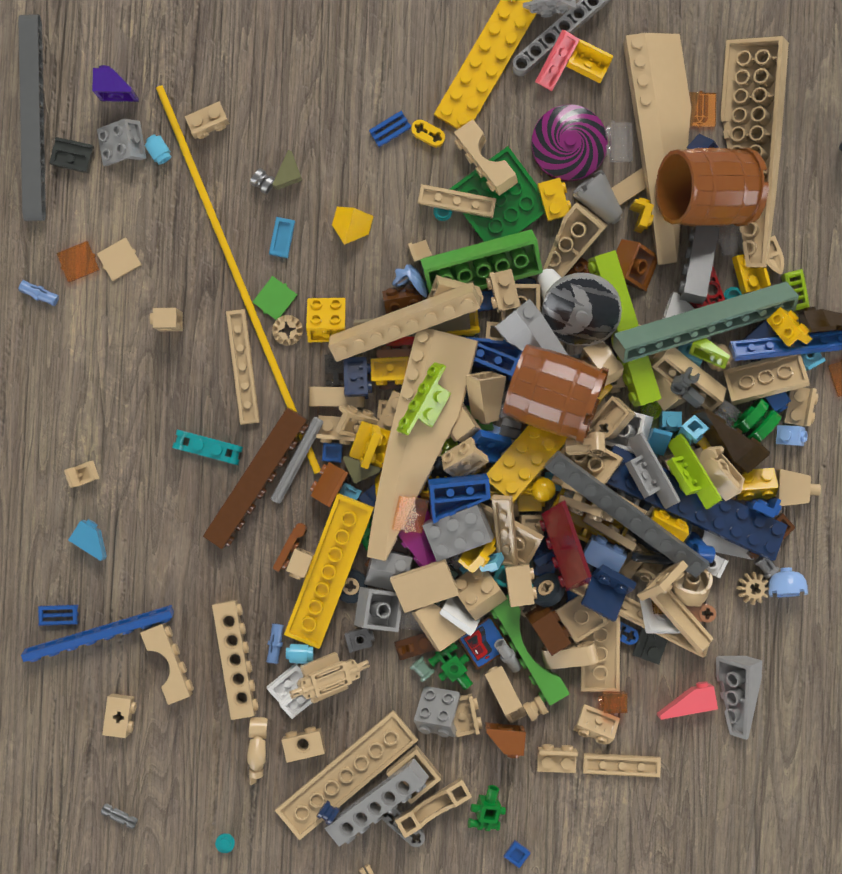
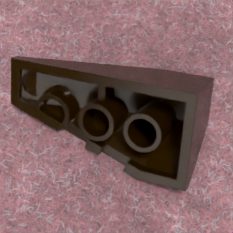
(820, 320)
(738, 449)

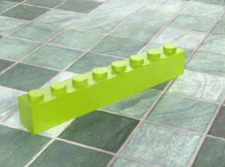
(637, 373)

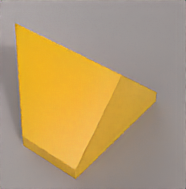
(351, 223)

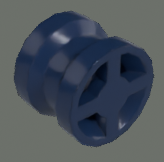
(327, 812)

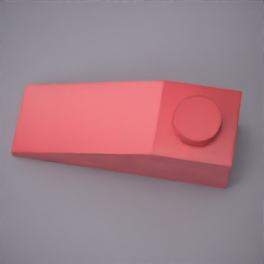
(692, 701)

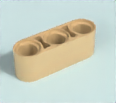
(332, 397)
(573, 655)

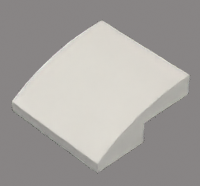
(280, 690)

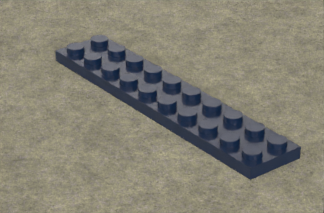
(725, 519)

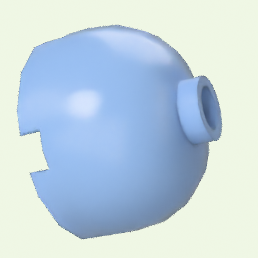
(787, 583)

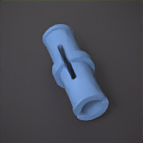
(38, 293)
(275, 643)

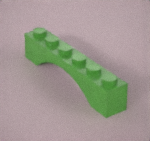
(550, 683)

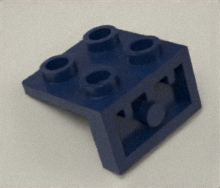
(607, 592)

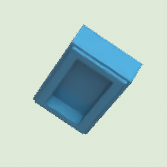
(282, 237)

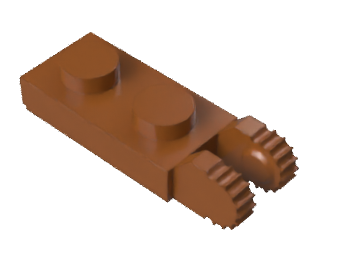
(282, 560)

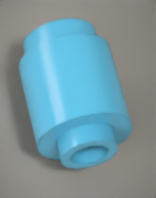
(157, 149)
(300, 653)

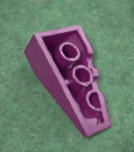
(419, 544)

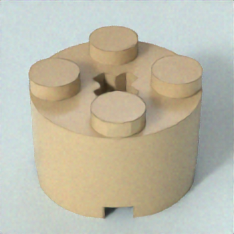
(693, 590)

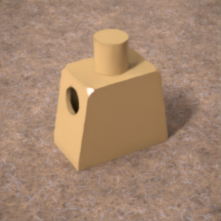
(795, 487)

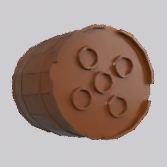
(711, 186)
(555, 392)

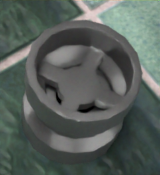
(262, 180)

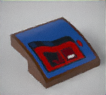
(480, 645)

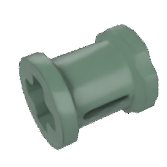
(422, 669)

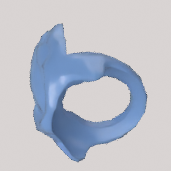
(412, 275)

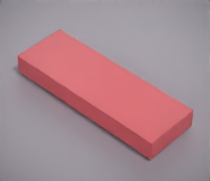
(557, 60)

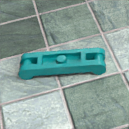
(207, 447)

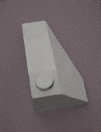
(529, 326)

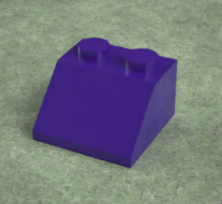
(111, 87)

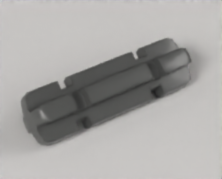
(119, 816)

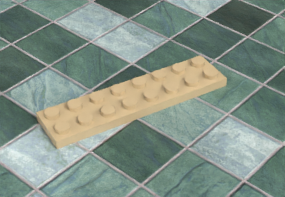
(347, 773)

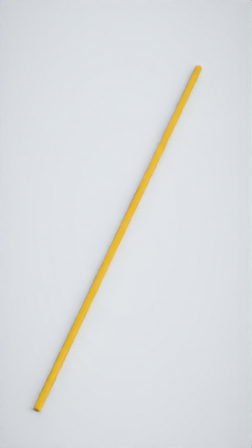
(231, 262)

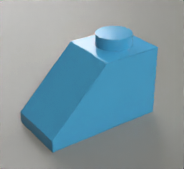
(659, 440)
(89, 539)

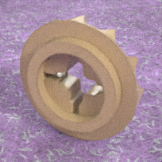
(292, 322)

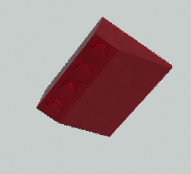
(565, 547)

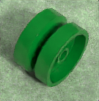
(756, 420)

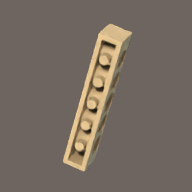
(236, 707)

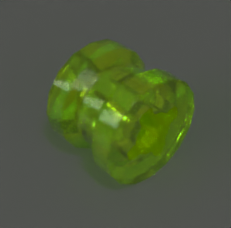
(653, 408)

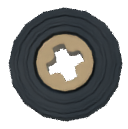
(358, 580)
(555, 591)

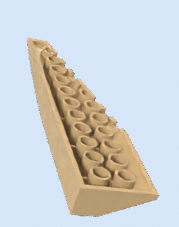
(661, 118)
(754, 120)
(412, 456)

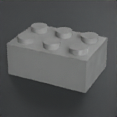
(458, 532)

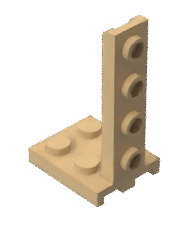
(660, 592)

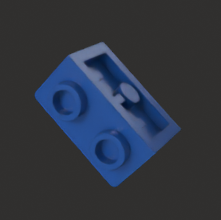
(769, 508)

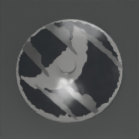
(582, 309)

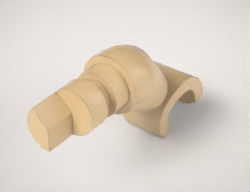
(257, 748)

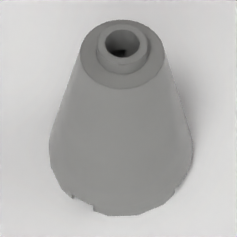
(599, 198)

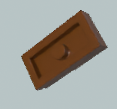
(413, 646)

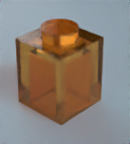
(613, 702)

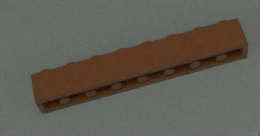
(255, 478)

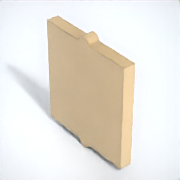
(119, 259)

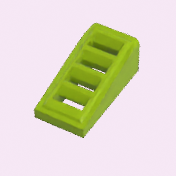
(802, 286)
(709, 352)

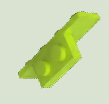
(427, 401)
(690, 472)

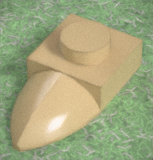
(775, 256)

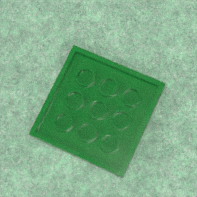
(513, 208)

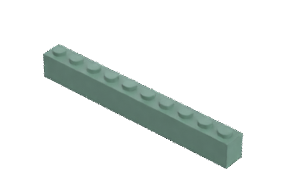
(703, 322)

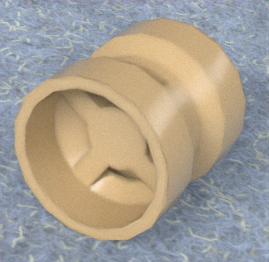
(535, 708)

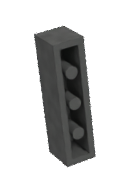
(699, 264)

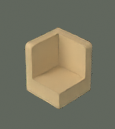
(419, 251)

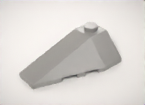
(740, 686)

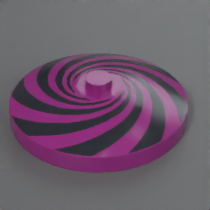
(569, 143)

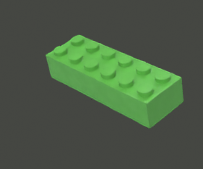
(476, 261)

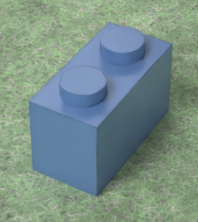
(601, 552)

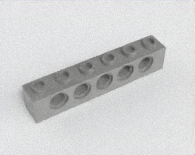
(410, 773)

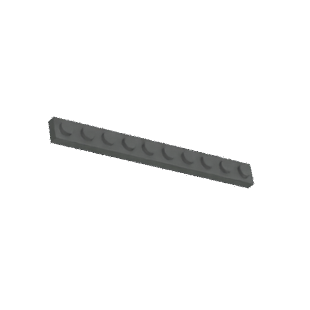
(625, 513)

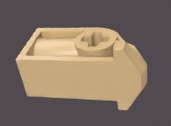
(614, 415)
(721, 472)

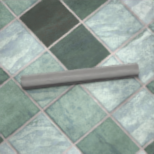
(297, 460)

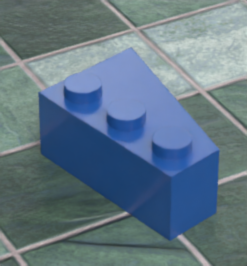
(496, 356)
(456, 493)

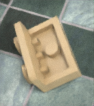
(465, 717)

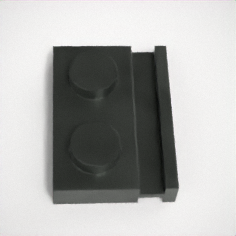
(71, 155)
(649, 647)

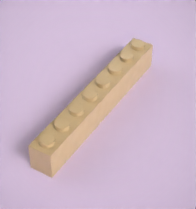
(404, 322)

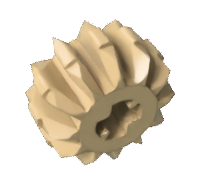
(747, 592)

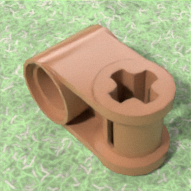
(697, 612)

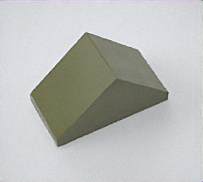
(288, 172)
(357, 472)

